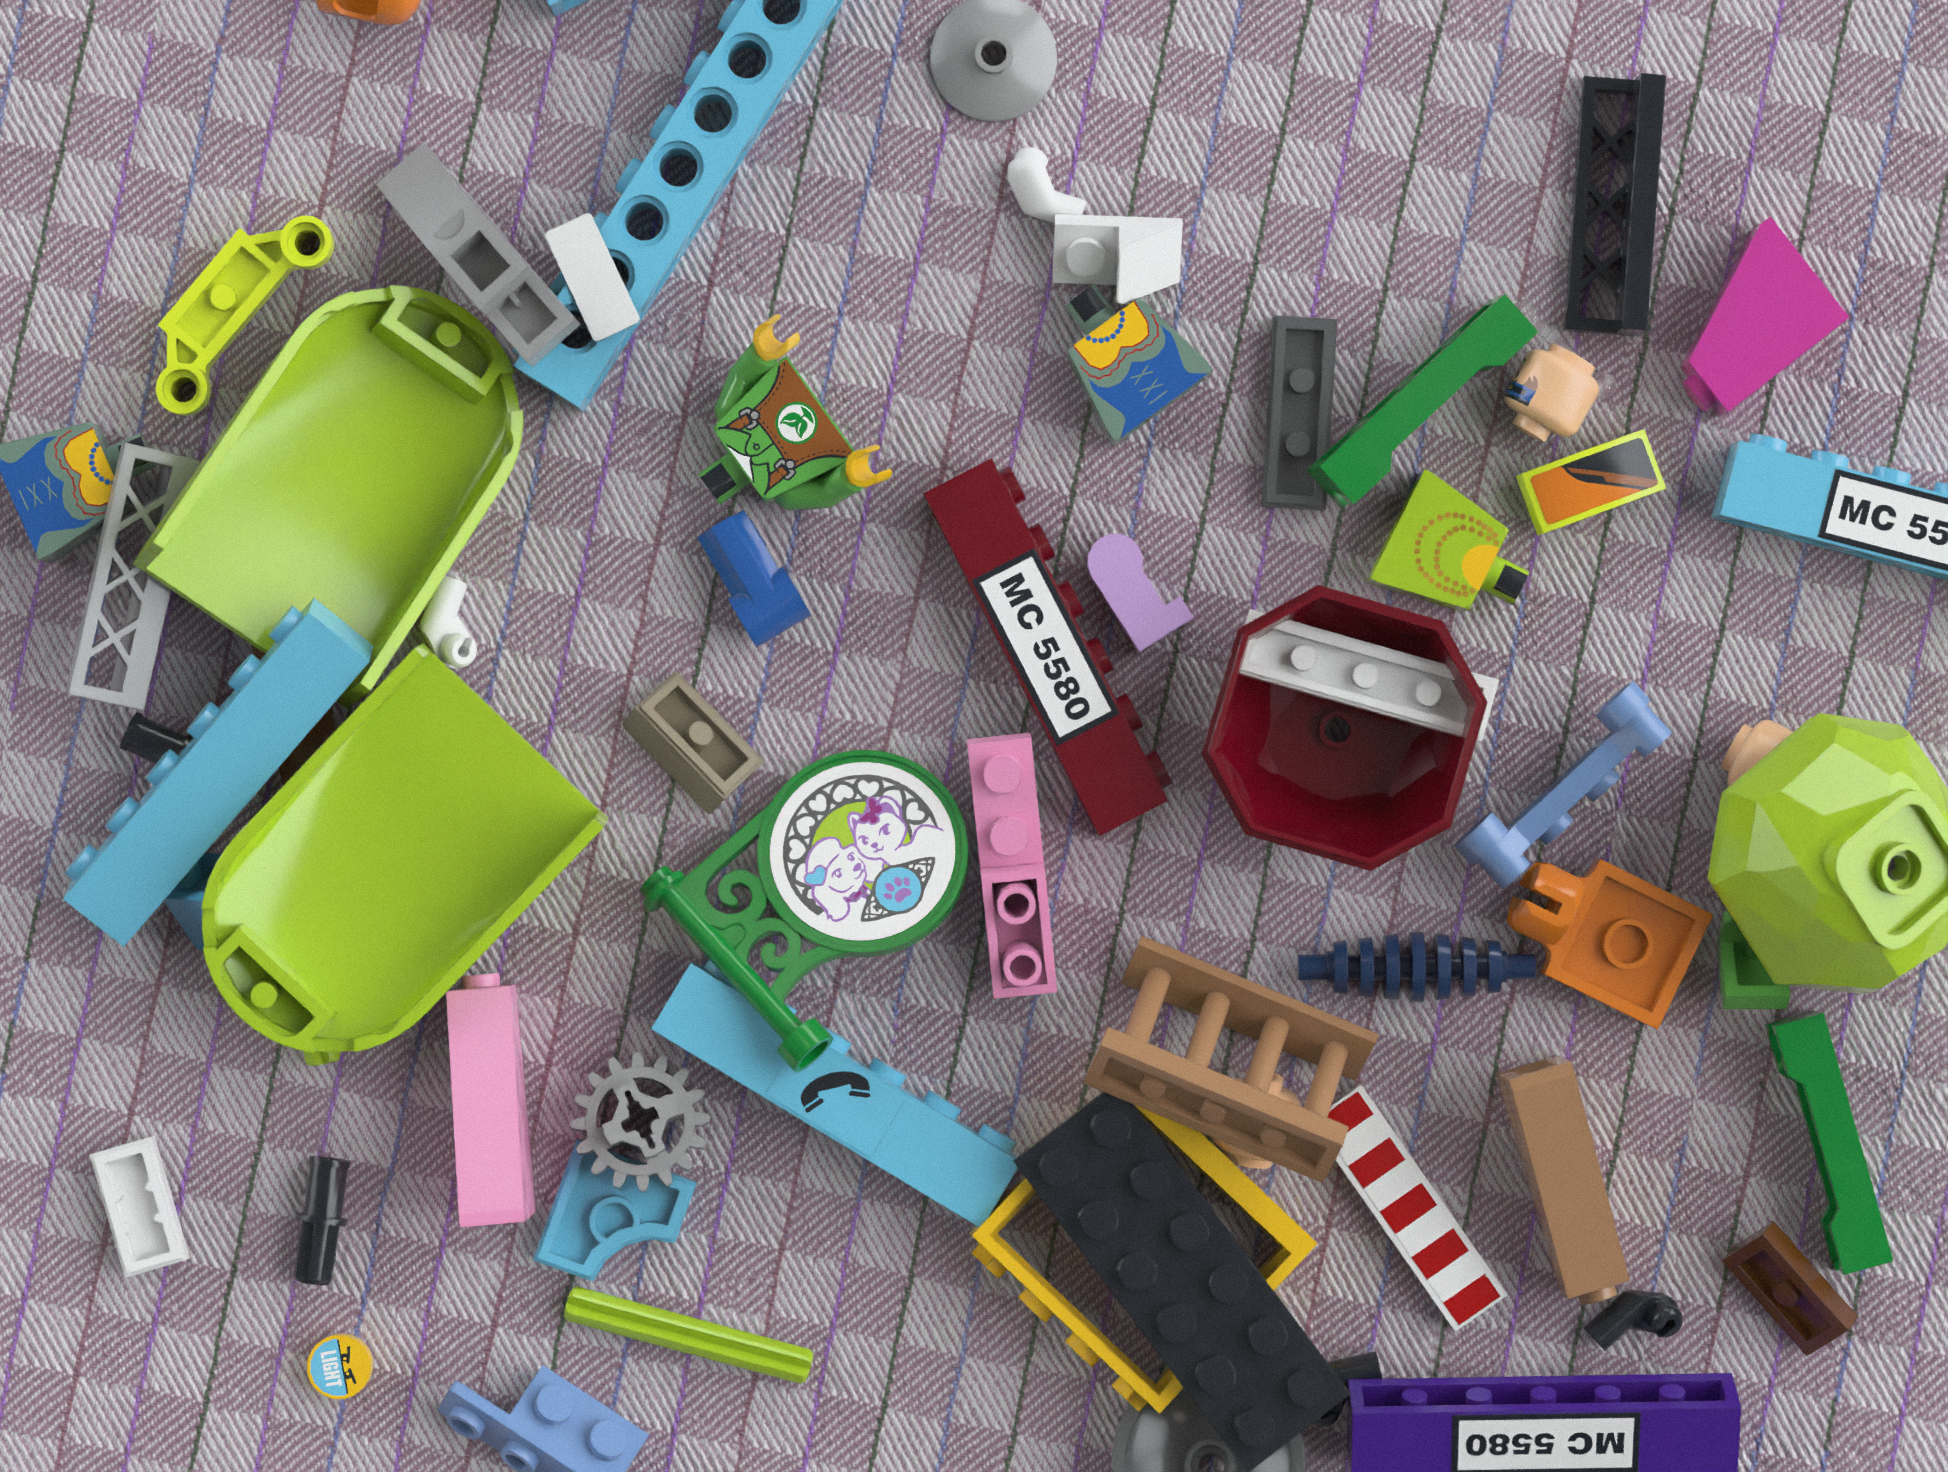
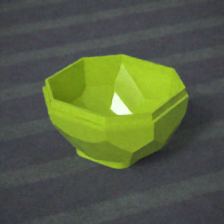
(1810, 849)

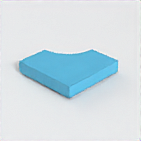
(597, 1220)

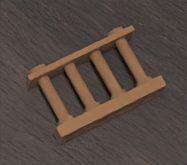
(1211, 1101)

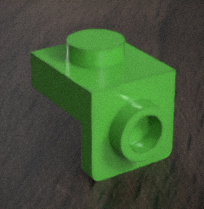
(1742, 975)

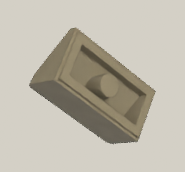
(692, 742)

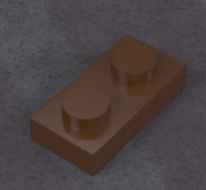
(1790, 1288)

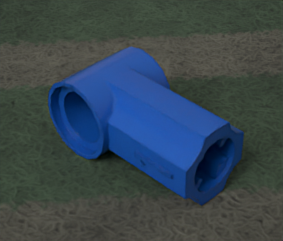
(758, 588)

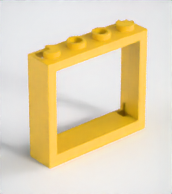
(1085, 1337)

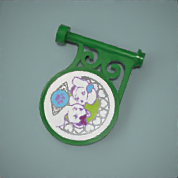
(852, 859)

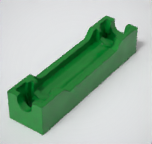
(1366, 449)
(1852, 1218)

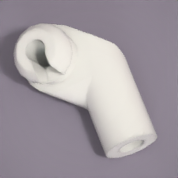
(1034, 188)
(444, 629)

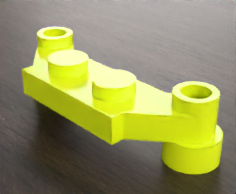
(225, 302)

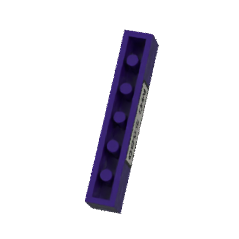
(1545, 1424)

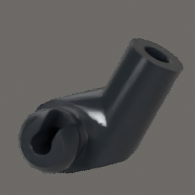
(1635, 1311)

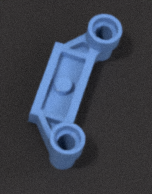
(1501, 848)

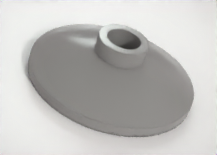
(987, 90)

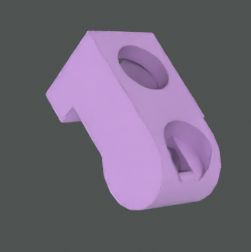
(1118, 576)

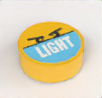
(340, 1366)

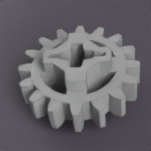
(667, 1108)

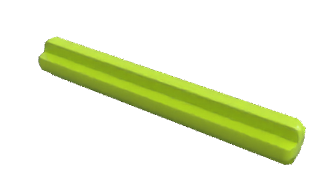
(688, 1335)

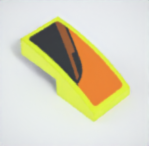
(1590, 482)

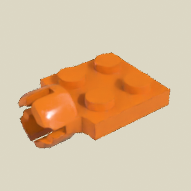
(1611, 935)

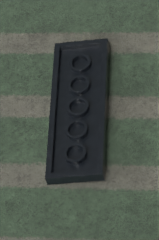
(1181, 1278)

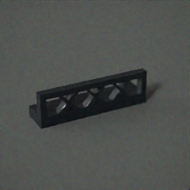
(1639, 204)

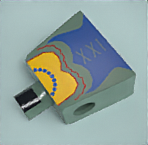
(1130, 362)
(64, 485)

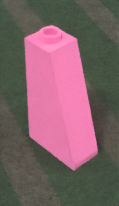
(489, 1103)

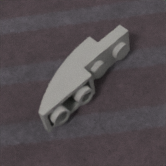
(477, 255)

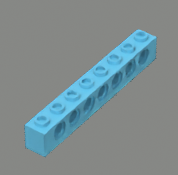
(580, 372)

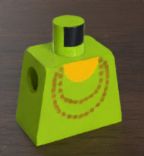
(1445, 550)

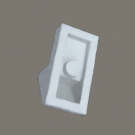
(1117, 250)

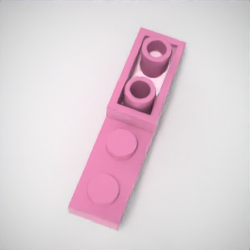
(1012, 865)

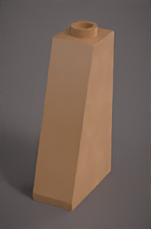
(1564, 1177)

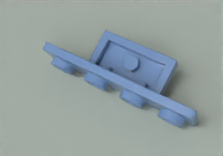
(548, 1429)

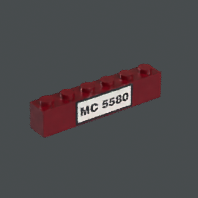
(1046, 647)

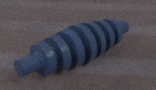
(1416, 966)

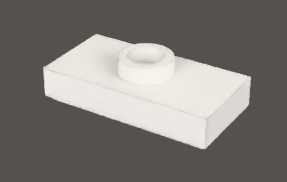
(139, 1206)

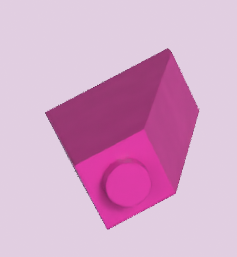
(1759, 322)

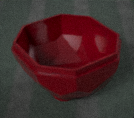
(1350, 798)

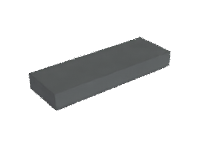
(1298, 410)

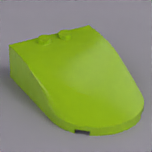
(348, 473)
(387, 865)

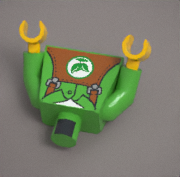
(782, 434)

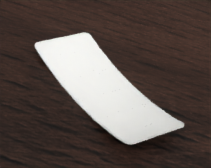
(592, 277)

